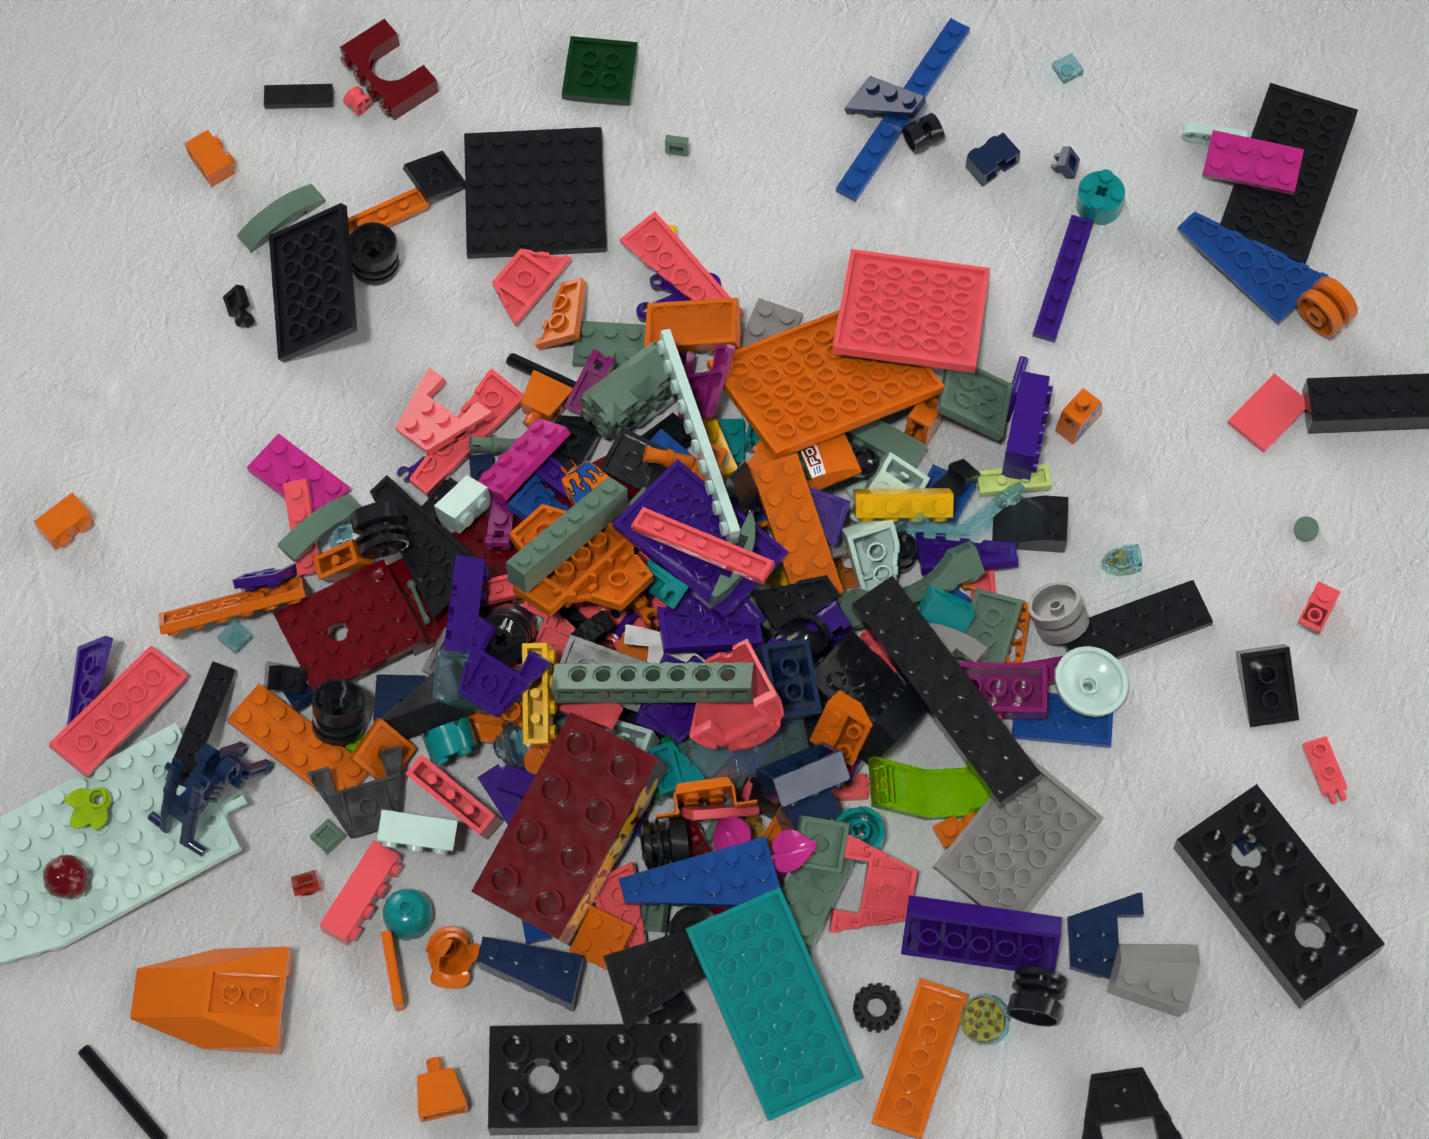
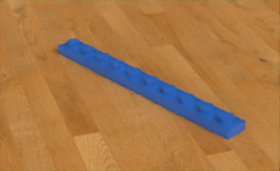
(890, 128)

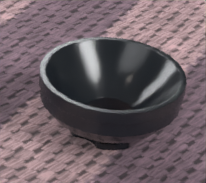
(796, 630)

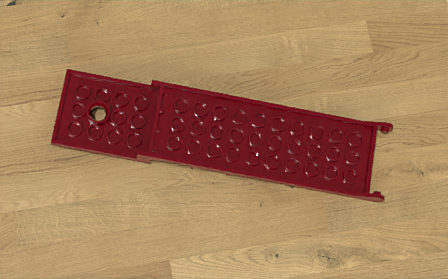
(380, 612)

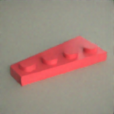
(612, 902)

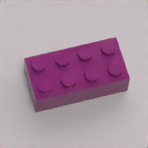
(1011, 688)

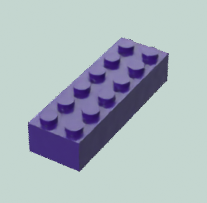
(980, 934)

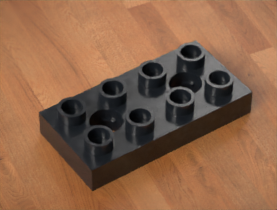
(1278, 896)
(593, 1079)

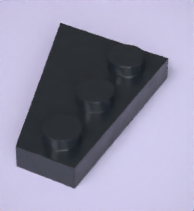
(785, 601)

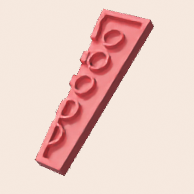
(669, 257)
(495, 395)

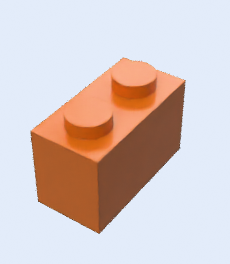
(210, 158)
(64, 521)
(340, 562)

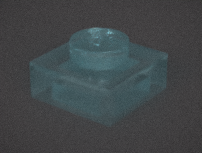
(1067, 68)
(235, 637)

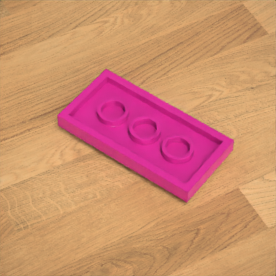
(1253, 162)
(523, 458)
(285, 463)

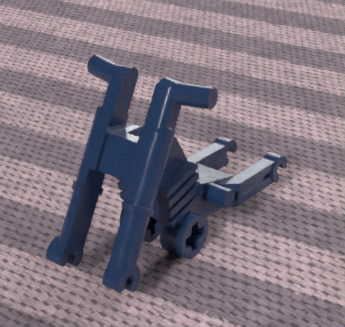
(212, 773)

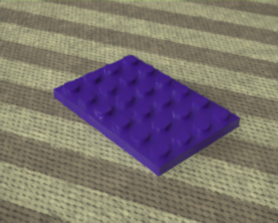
(684, 499)

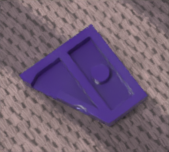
(269, 577)

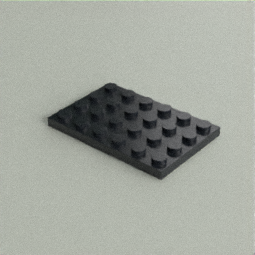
(312, 283)

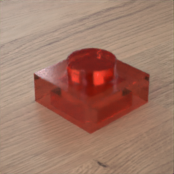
(305, 883)

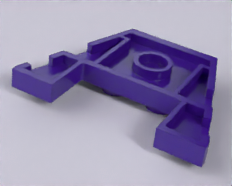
(490, 681)

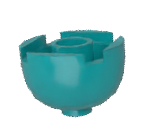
(408, 914)

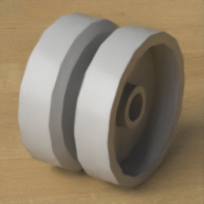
(1058, 613)

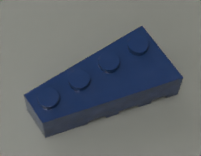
(535, 969)

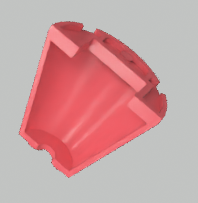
(739, 723)

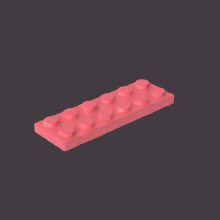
(118, 711)

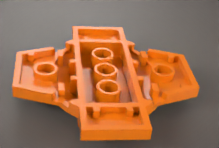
(598, 572)

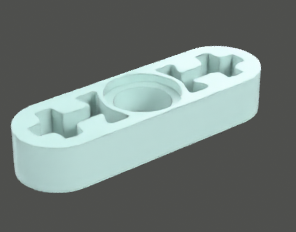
(1201, 133)

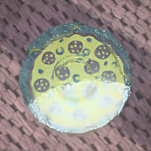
(985, 1019)

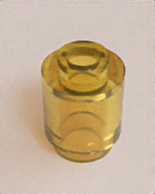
(758, 823)

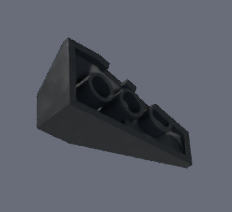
(422, 713)

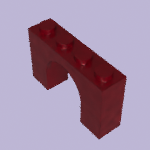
(394, 96)

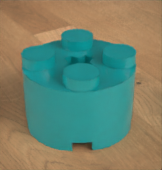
(1100, 197)
(449, 739)
(865, 821)

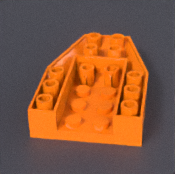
(217, 998)

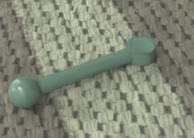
(411, 585)

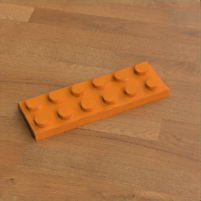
(794, 520)
(224, 607)
(291, 740)
(919, 1059)

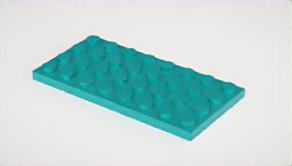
(773, 1003)

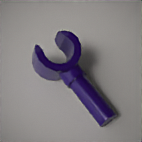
(410, 470)

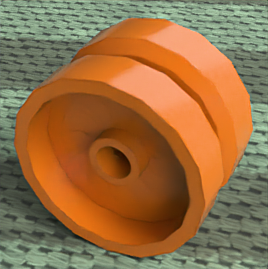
(1327, 307)

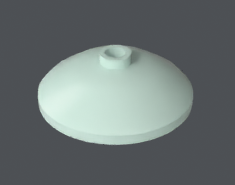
(1096, 670)

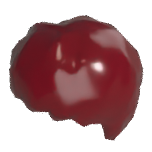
(65, 877)

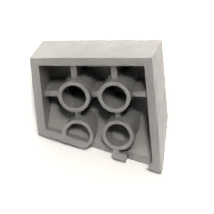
(1156, 975)

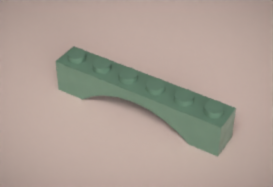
(956, 566)

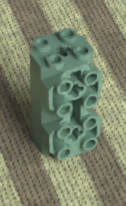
(628, 393)

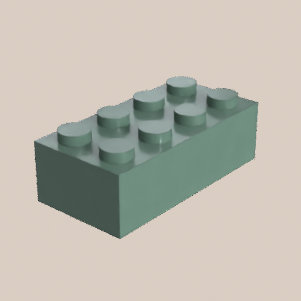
(811, 899)

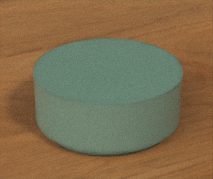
(1306, 529)

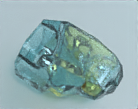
(1122, 560)

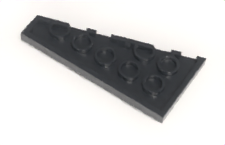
(651, 974)

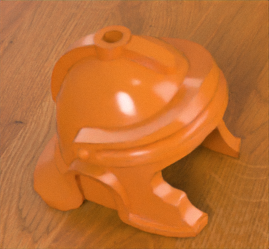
(451, 957)

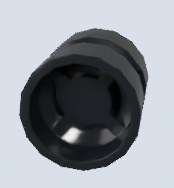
(923, 132)
(867, 460)
(907, 552)

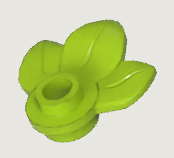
(86, 809)

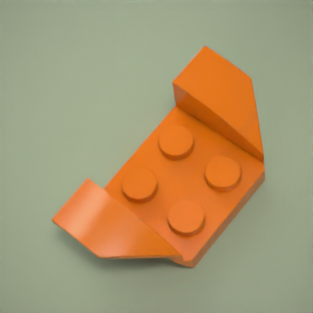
(710, 790)

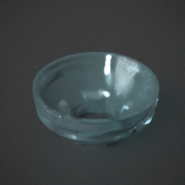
(510, 746)

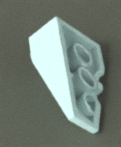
(872, 551)

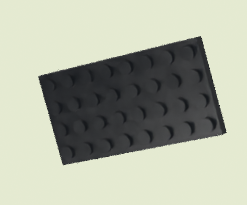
(1283, 219)

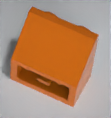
(843, 726)

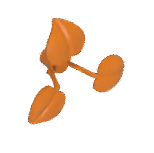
(488, 727)

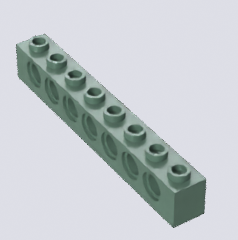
(637, 682)

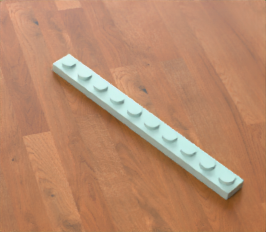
(700, 442)

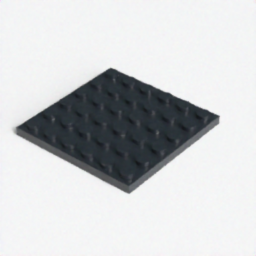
(534, 192)

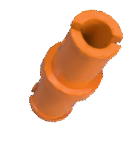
(666, 457)

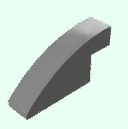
(648, 637)
(961, 644)

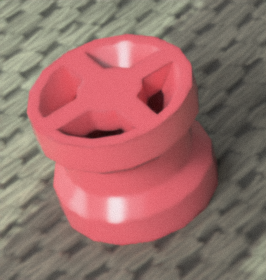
(357, 100)

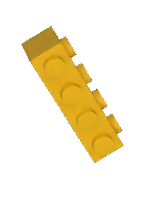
(903, 503)
(539, 702)

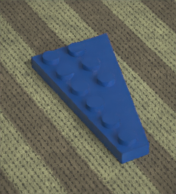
(1256, 269)
(709, 880)

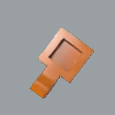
(639, 606)
(950, 828)

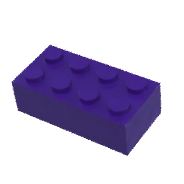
(1027, 426)

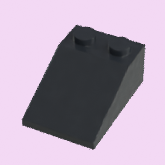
(1034, 524)
(1267, 684)

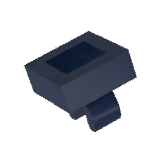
(1067, 162)

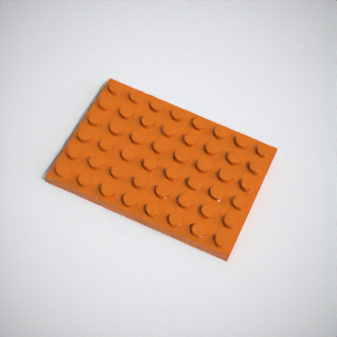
(805, 394)

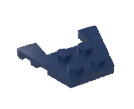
(1095, 937)

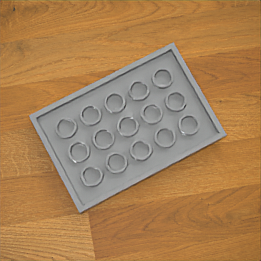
(1018, 850)

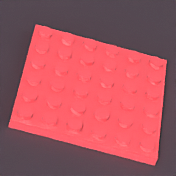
(911, 311)

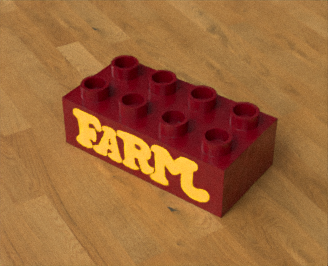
(570, 828)

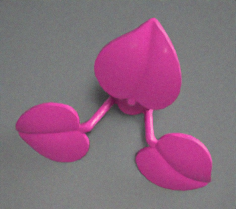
(789, 846)

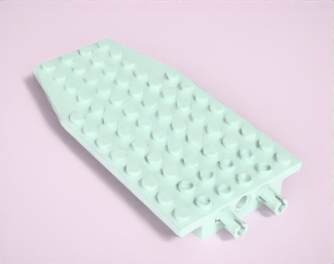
(125, 859)

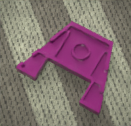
(709, 384)

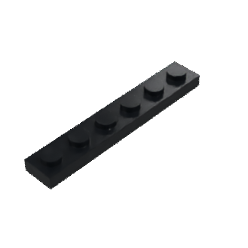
(203, 716)

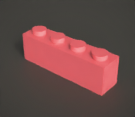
(453, 797)
(361, 893)

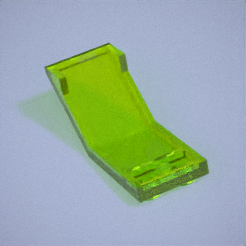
(924, 792)

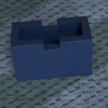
(992, 157)

